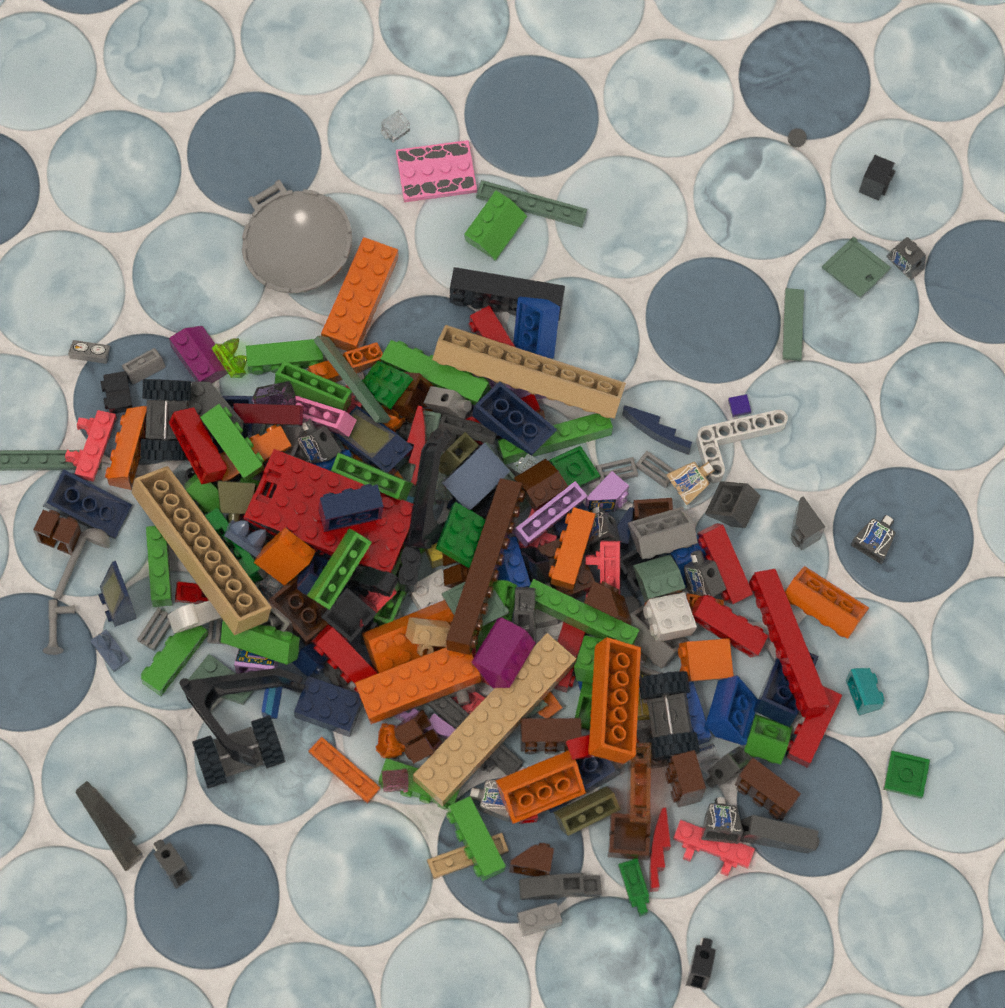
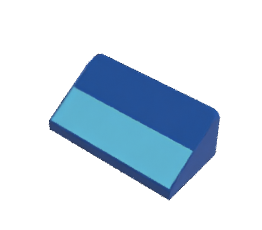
(271, 702)

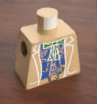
(690, 480)

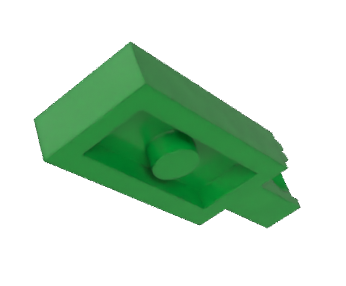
(635, 885)

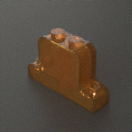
(639, 785)

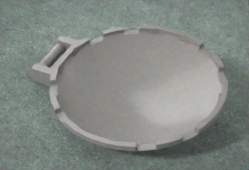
(295, 239)

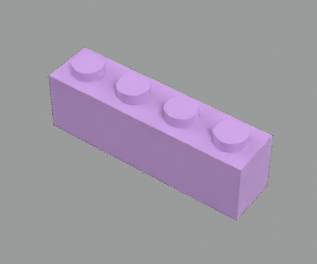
(550, 514)

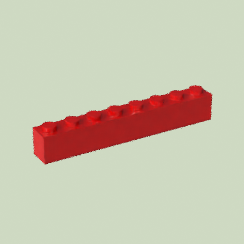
(789, 643)

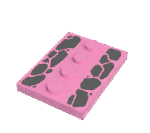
(436, 171)

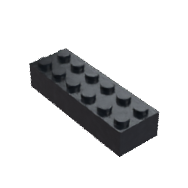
(499, 291)

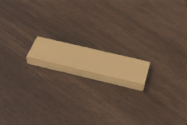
(457, 860)

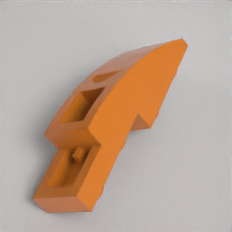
(358, 358)

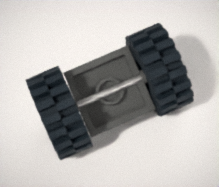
(161, 438)
(669, 714)
(266, 743)

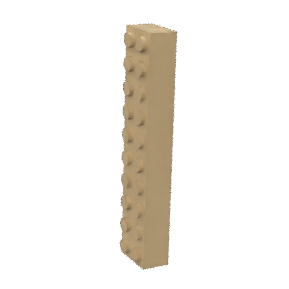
(529, 371)
(201, 550)
(493, 721)

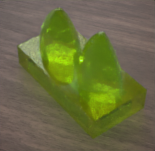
(232, 364)

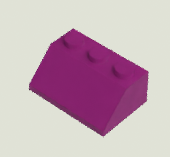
(195, 351)
(503, 653)

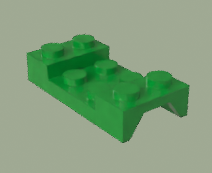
(220, 525)

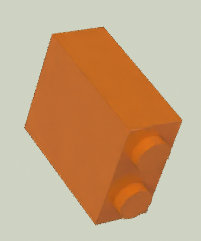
(284, 556)
(706, 659)

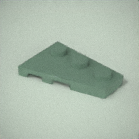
(211, 668)

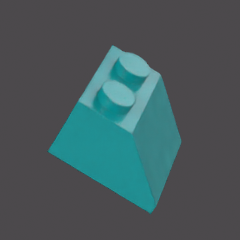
(864, 690)

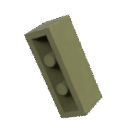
(587, 810)

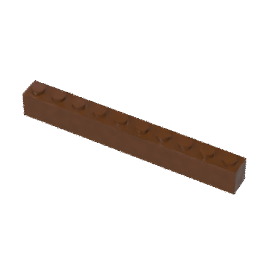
(485, 566)

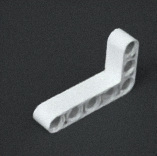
(734, 435)
(192, 616)

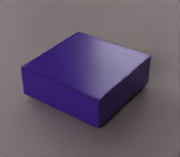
(739, 405)

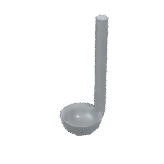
(92, 535)

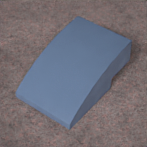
(476, 476)

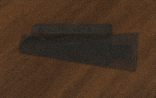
(111, 825)

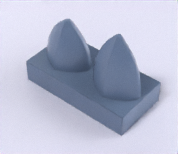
(249, 541)
(109, 650)

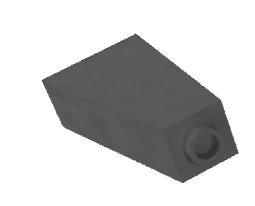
(778, 834)

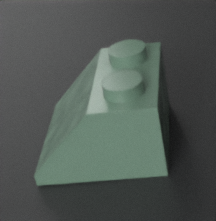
(659, 578)

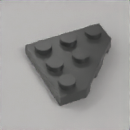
(205, 397)

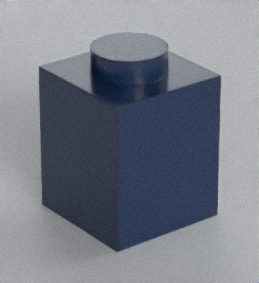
(310, 661)

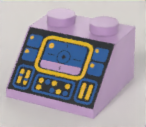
(608, 494)
(249, 662)

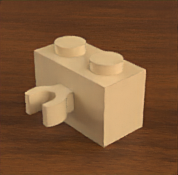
(427, 633)

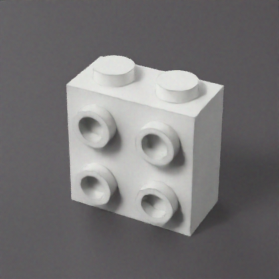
(429, 590)
(669, 617)

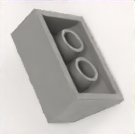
(663, 533)
(659, 652)

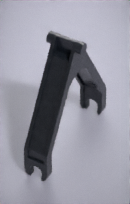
(424, 529)
(205, 691)

